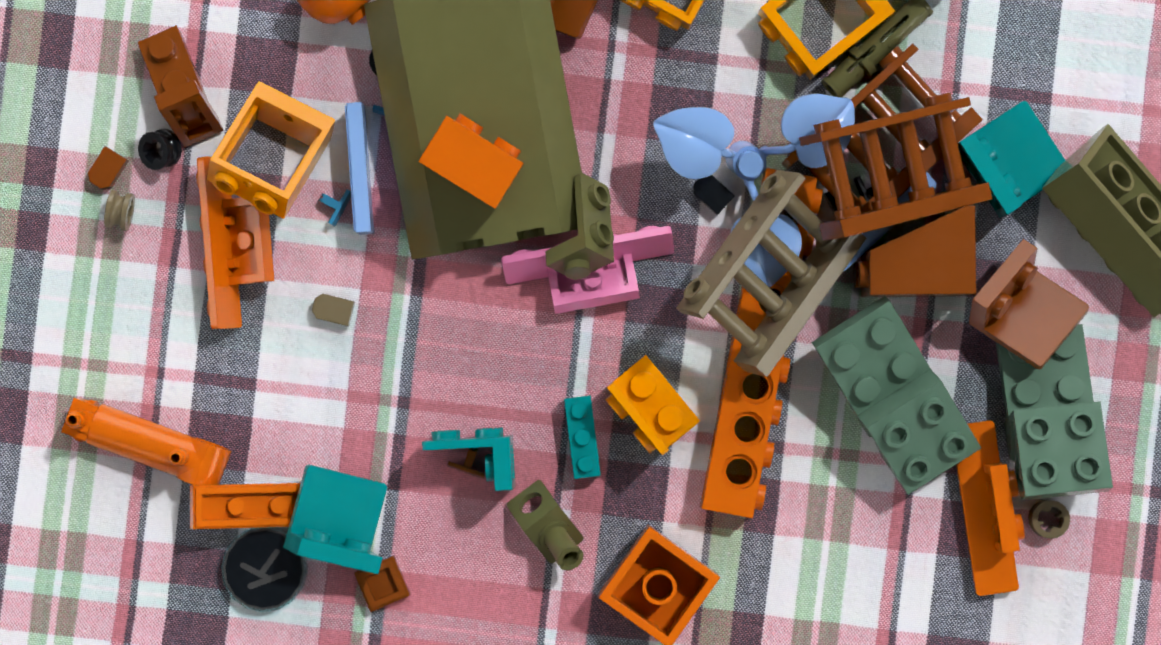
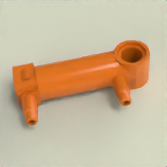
(146, 442)

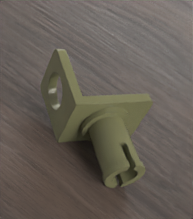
(548, 527)

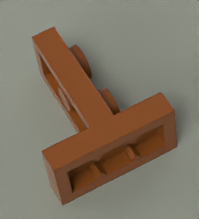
(178, 87)

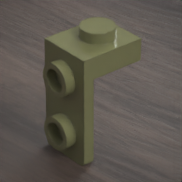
(595, 237)

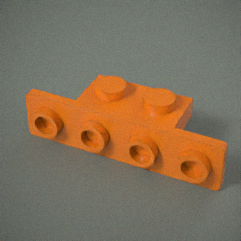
(234, 249)
(989, 514)

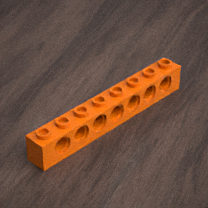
(718, 491)

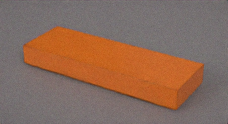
(242, 505)

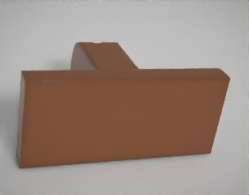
(467, 466)

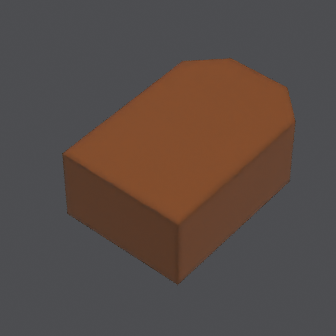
(107, 168)

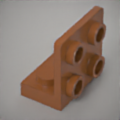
(1026, 309)

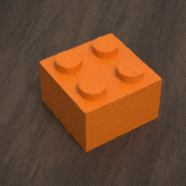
(471, 160)
(658, 586)

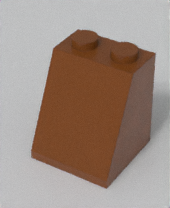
(923, 262)

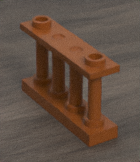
(899, 182)
(922, 198)

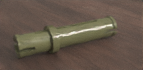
(840, 79)

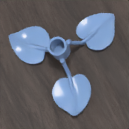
(697, 139)

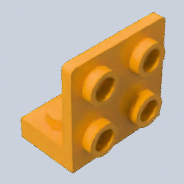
(652, 405)

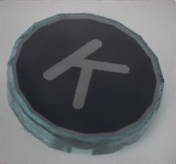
(261, 571)

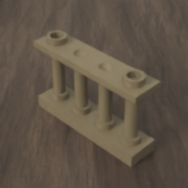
(801, 297)

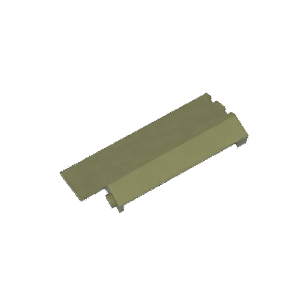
(502, 72)

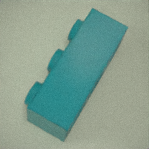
(582, 437)

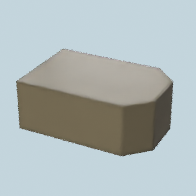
(333, 309)

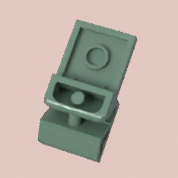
(896, 395)
(1054, 423)

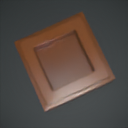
(383, 587)

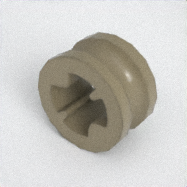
(119, 210)
(1052, 531)

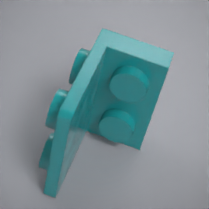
(1012, 156)
(498, 466)
(336, 519)

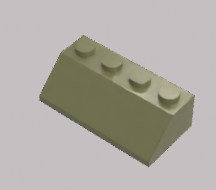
(1115, 210)

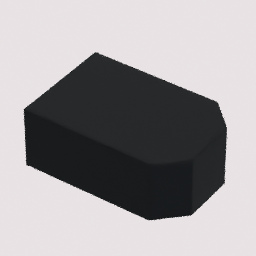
(712, 193)

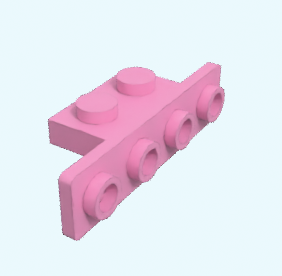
(602, 287)

